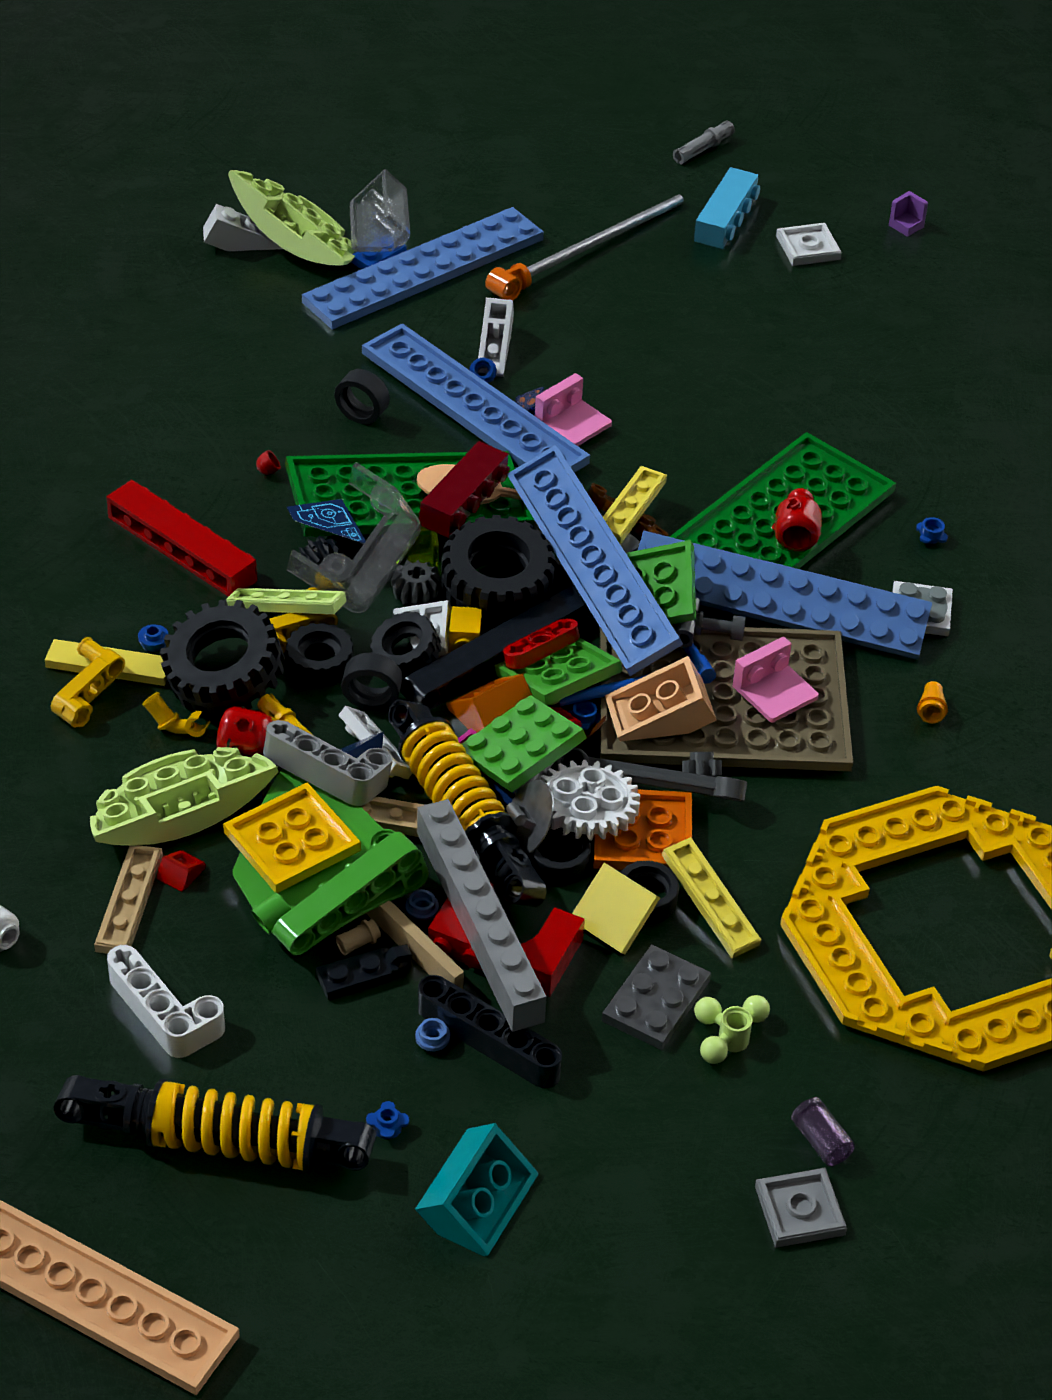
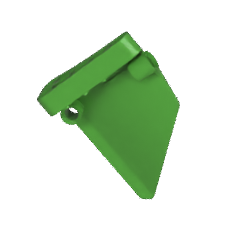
(339, 894)

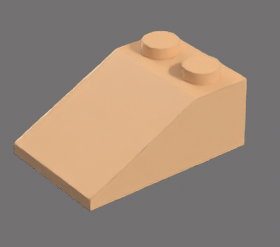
(661, 704)

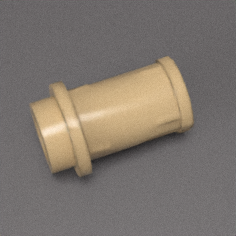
(357, 937)

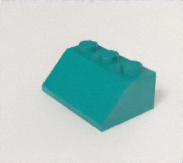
(477, 1189)

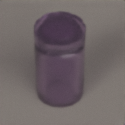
(823, 1131)

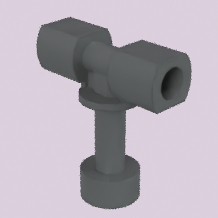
(687, 629)

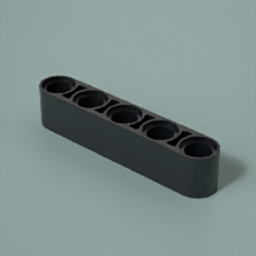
(489, 1031)

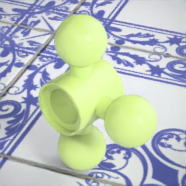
(734, 1025)

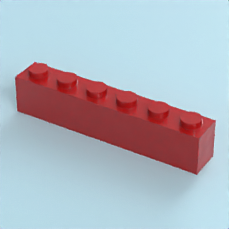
(181, 538)

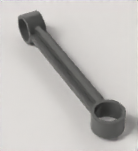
(718, 786)

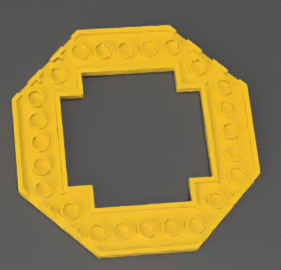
(850, 969)

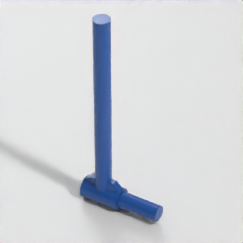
(699, 660)

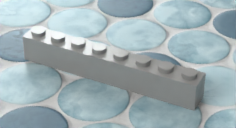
(481, 916)

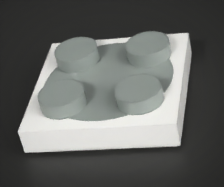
(941, 607)

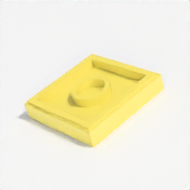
(615, 908)

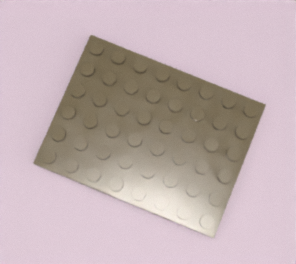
(742, 737)

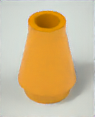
(932, 705)

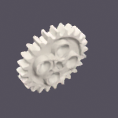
(592, 799)

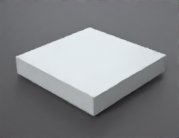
(808, 244)

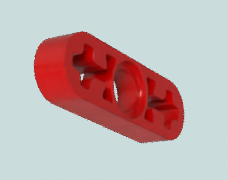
(541, 643)

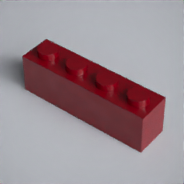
(464, 489)

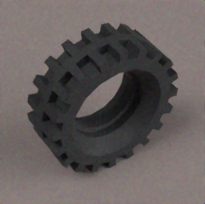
(230, 686)

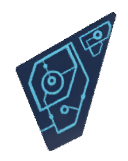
(328, 516)

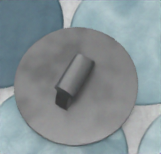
(532, 813)

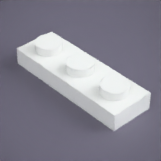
(362, 727)

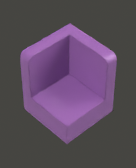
(908, 213)

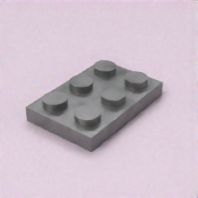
(656, 997)

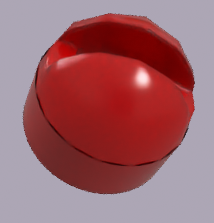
(268, 463)

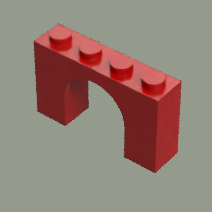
(547, 952)

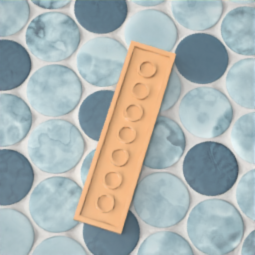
(110, 1302)

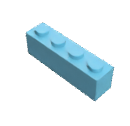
(726, 208)

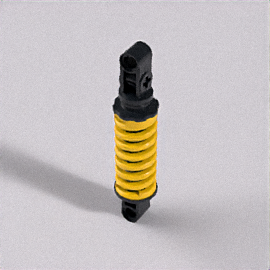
(450, 773)
(217, 1125)

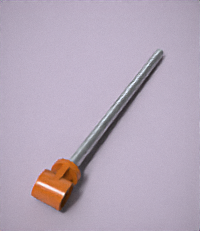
(509, 283)

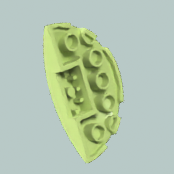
(292, 220)
(179, 796)

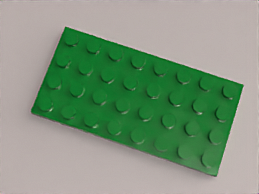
(327, 478)
(745, 514)

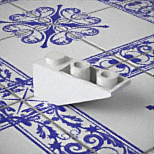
(234, 231)

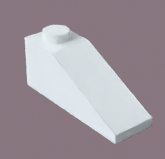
(496, 333)

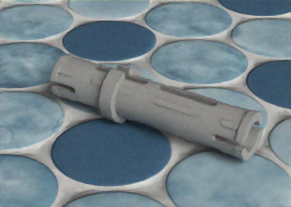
(711, 138)

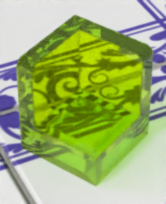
(425, 548)

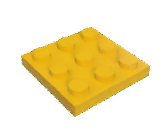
(292, 837)

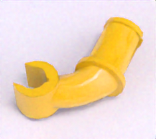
(170, 721)

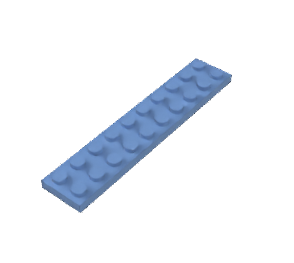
(421, 267)
(467, 397)
(594, 560)
(805, 599)

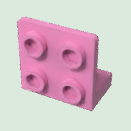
(567, 413)
(770, 682)

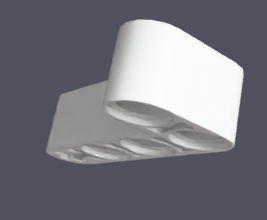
(175, 1027)

